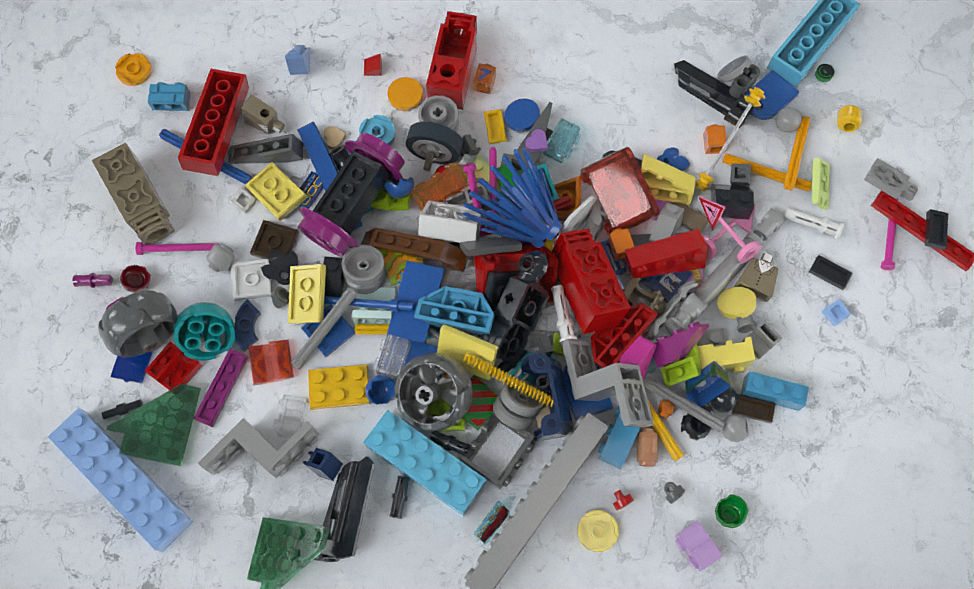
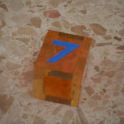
(484, 78)

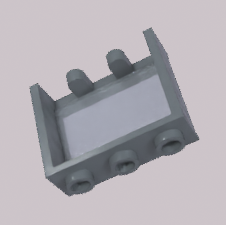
(498, 451)

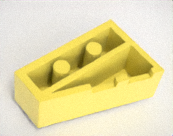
(667, 182)
(730, 357)

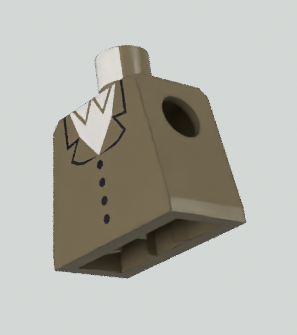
(261, 116)
(759, 277)

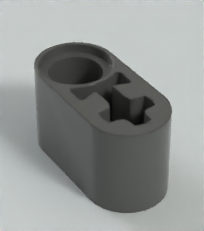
(744, 81)

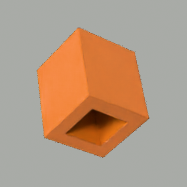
(714, 138)
(619, 241)

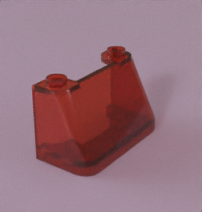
(621, 190)

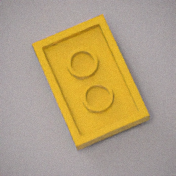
(338, 387)

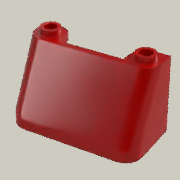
(510, 262)

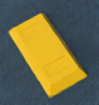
(495, 126)

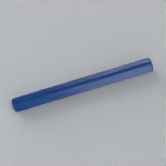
(226, 167)

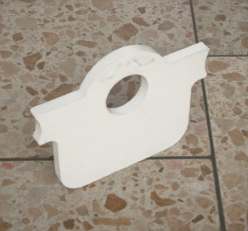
(577, 217)

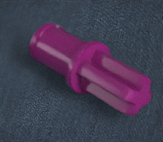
(92, 280)

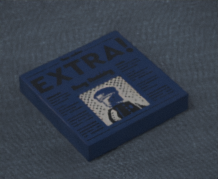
(666, 283)

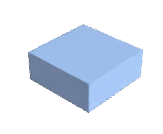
(836, 312)

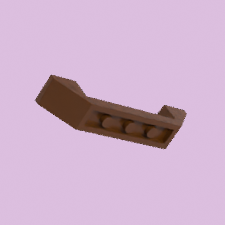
(417, 246)

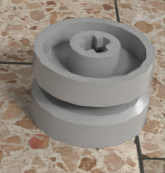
(441, 111)
(363, 269)
(516, 408)

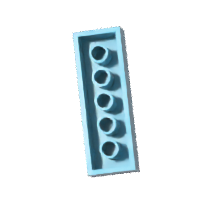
(812, 39)
(425, 462)

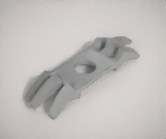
(682, 291)

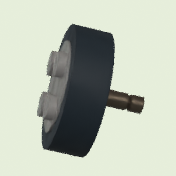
(434, 143)

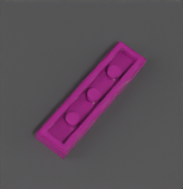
(220, 387)

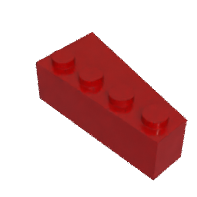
(668, 255)

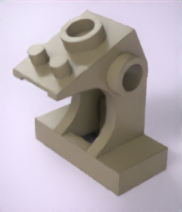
(634, 291)

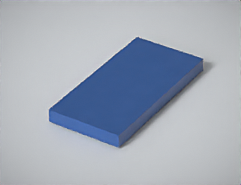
(416, 283)

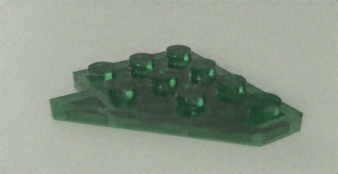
(160, 427)
(284, 550)

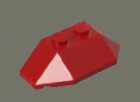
(612, 343)

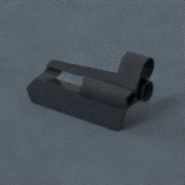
(719, 92)
(347, 522)

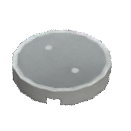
(734, 69)

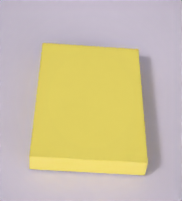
(276, 191)
(306, 294)
(457, 343)

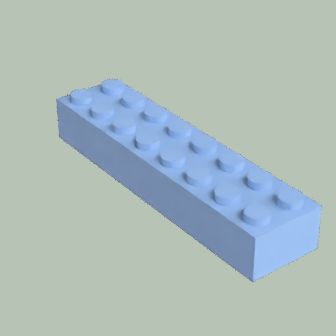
(120, 480)

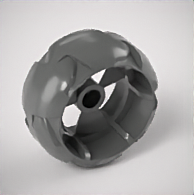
(138, 323)
(425, 367)

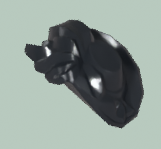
(695, 427)

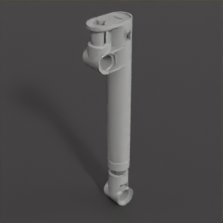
(722, 275)

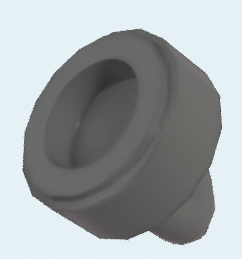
(280, 297)
(675, 494)

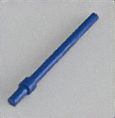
(393, 305)

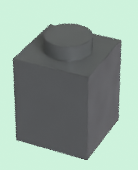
(740, 174)

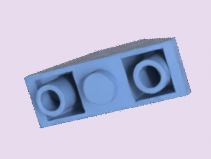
(298, 60)

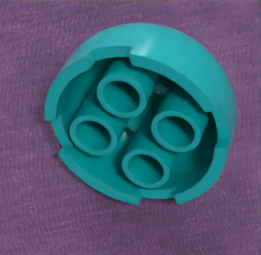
(207, 322)

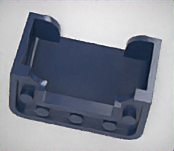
(559, 421)

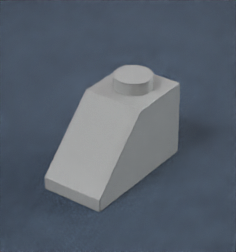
(668, 222)

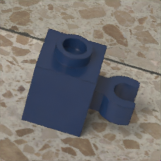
(323, 464)

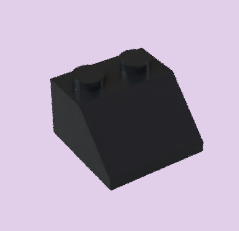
(736, 200)

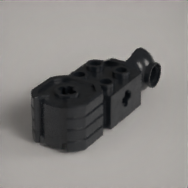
(519, 308)

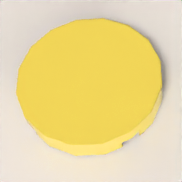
(736, 302)
(597, 531)

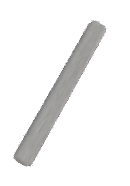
(323, 329)
(683, 403)

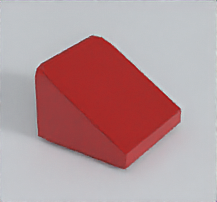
(373, 66)

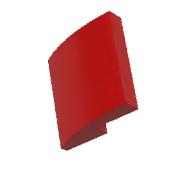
(172, 367)

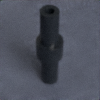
(122, 409)

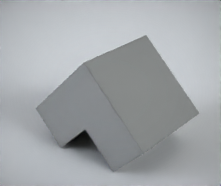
(763, 339)

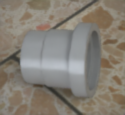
(746, 324)

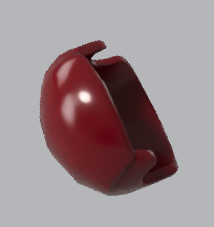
(135, 278)

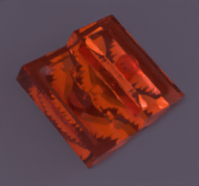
(270, 362)

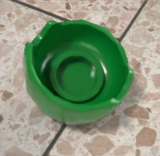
(731, 511)

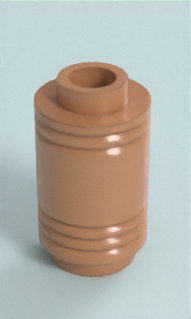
(647, 448)

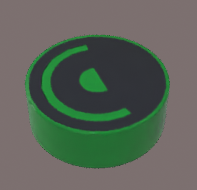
(824, 72)

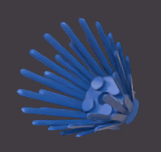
(529, 214)

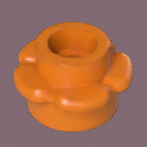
(665, 408)

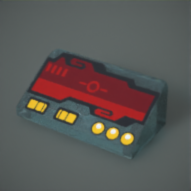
(491, 522)

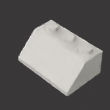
(448, 223)

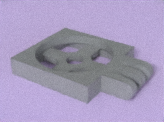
(891, 187)

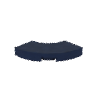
(244, 325)

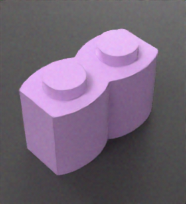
(698, 546)

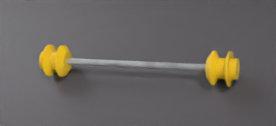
(752, 100)

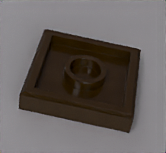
(273, 237)

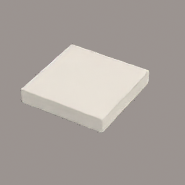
(249, 280)

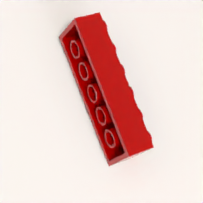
(213, 122)

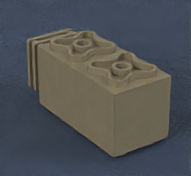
(134, 194)

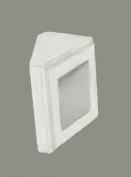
(242, 200)

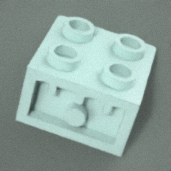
(370, 315)

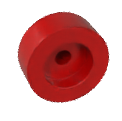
(622, 500)

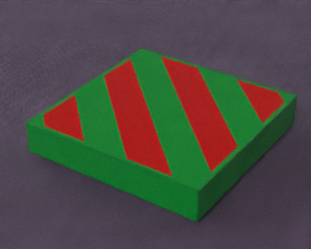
(481, 405)

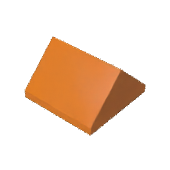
(572, 189)

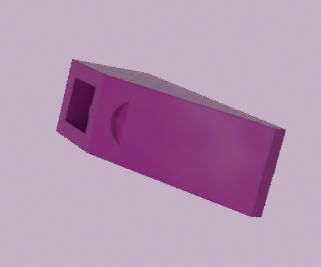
(677, 347)

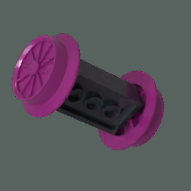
(351, 193)

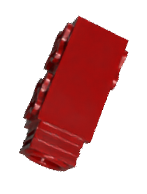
(453, 58)
(589, 282)

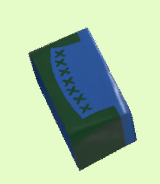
(720, 384)

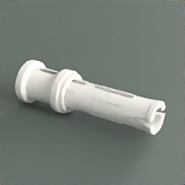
(823, 226)
(564, 322)

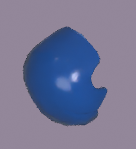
(400, 190)
(380, 389)

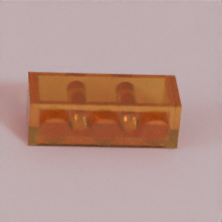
(441, 185)

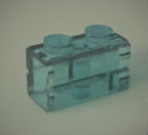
(562, 140)

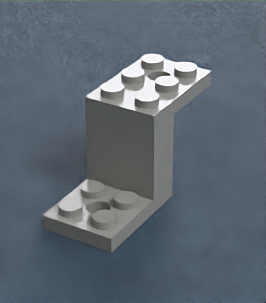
(616, 379)
(246, 436)

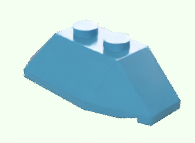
(456, 308)

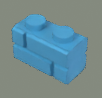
(169, 97)

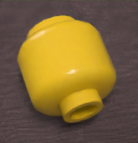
(849, 118)

